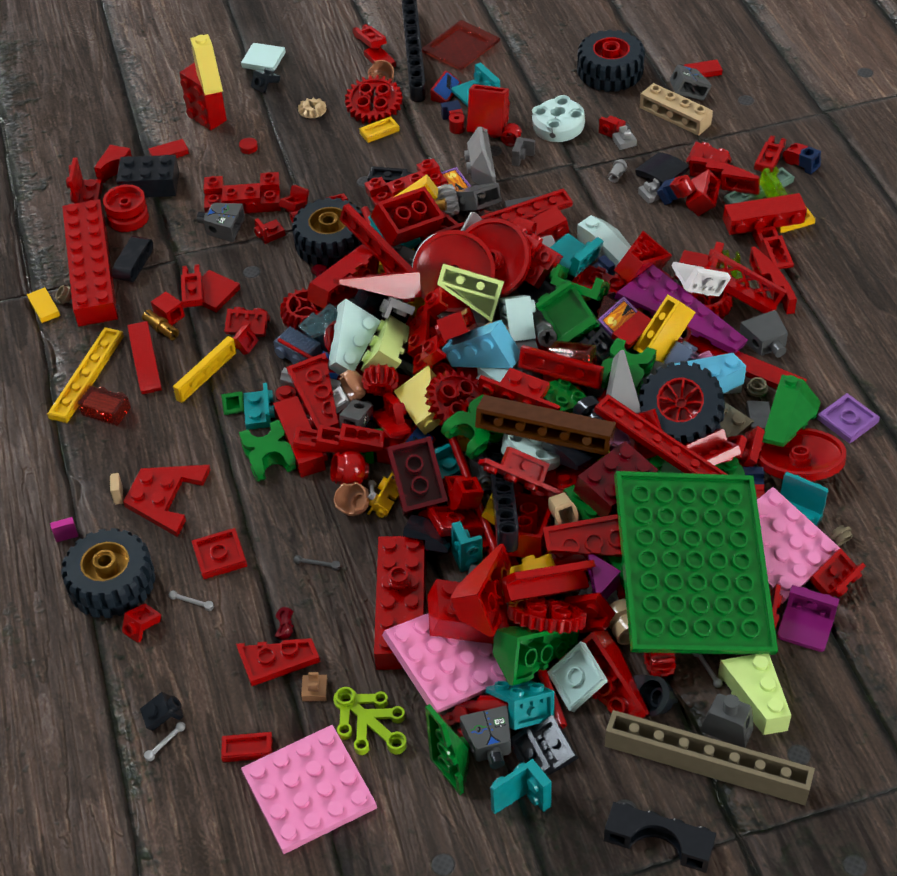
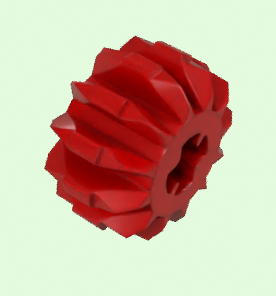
(380, 379)
(660, 664)

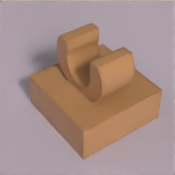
(314, 687)

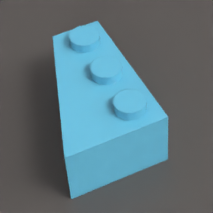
(483, 348)
(726, 368)

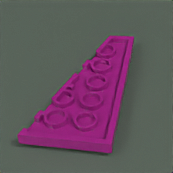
(651, 289)

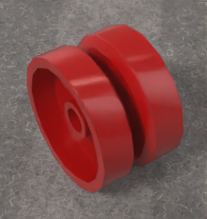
(126, 208)

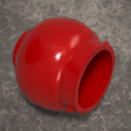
(348, 468)

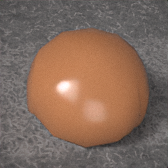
(381, 68)
(352, 385)
(351, 499)

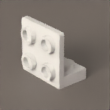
(701, 280)

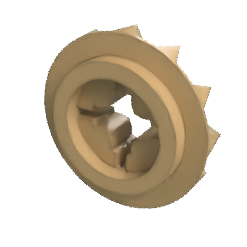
(305, 108)

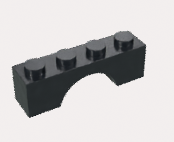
(629, 825)

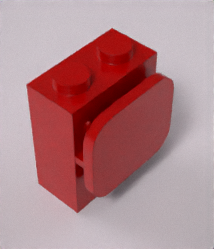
(488, 109)

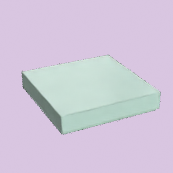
(263, 56)
(577, 676)

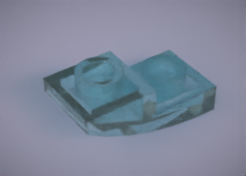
(315, 324)

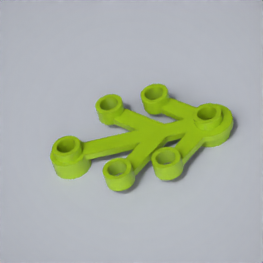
(368, 718)

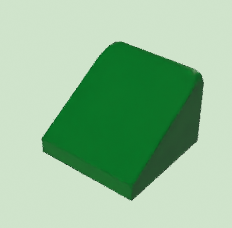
(233, 403)

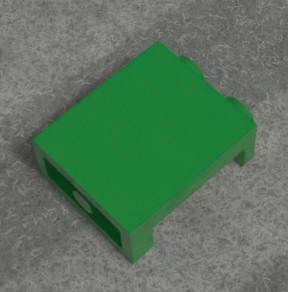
(599, 289)
(567, 312)

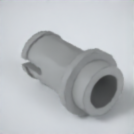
(619, 167)

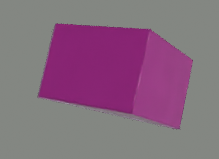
(603, 577)

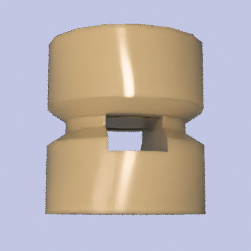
(619, 622)

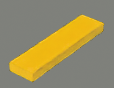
(204, 369)

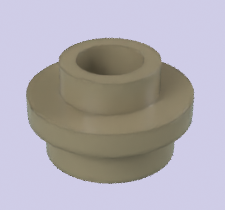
(63, 294)
(757, 387)
(841, 535)

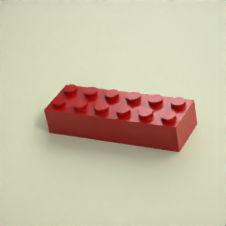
(397, 605)

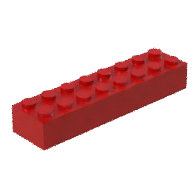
(89, 263)

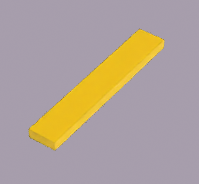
(85, 375)

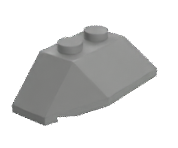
(480, 158)

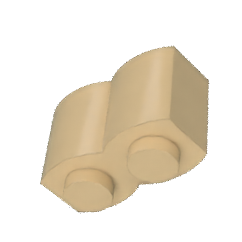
(562, 509)

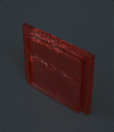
(460, 45)

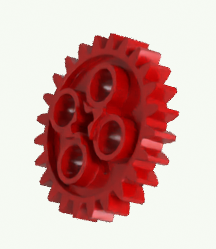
(361, 97)
(450, 393)
(560, 615)

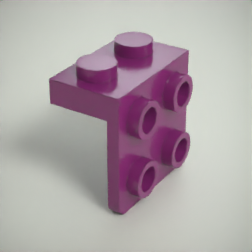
(808, 618)

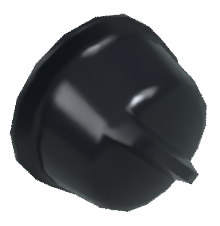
(656, 694)

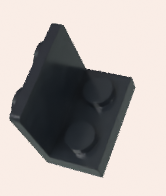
(602, 341)

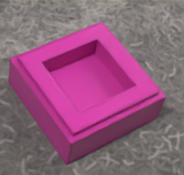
(64, 529)

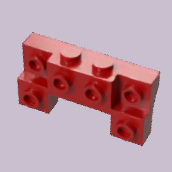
(380, 190)
(254, 197)
(542, 259)
(423, 339)

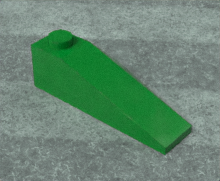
(790, 411)
(525, 651)
(447, 750)

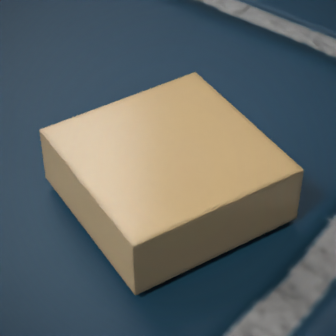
(116, 488)

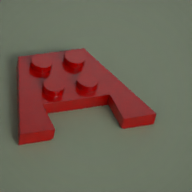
(156, 489)

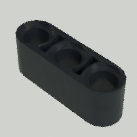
(132, 259)

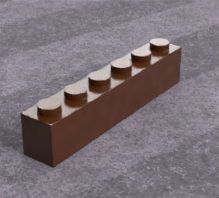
(545, 425)

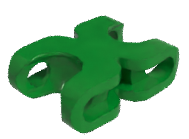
(639, 364)
(463, 424)
(267, 450)

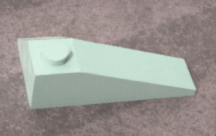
(614, 243)

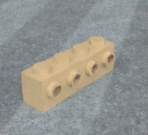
(676, 109)

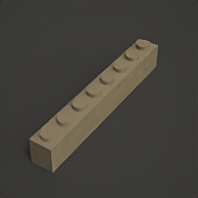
(709, 757)

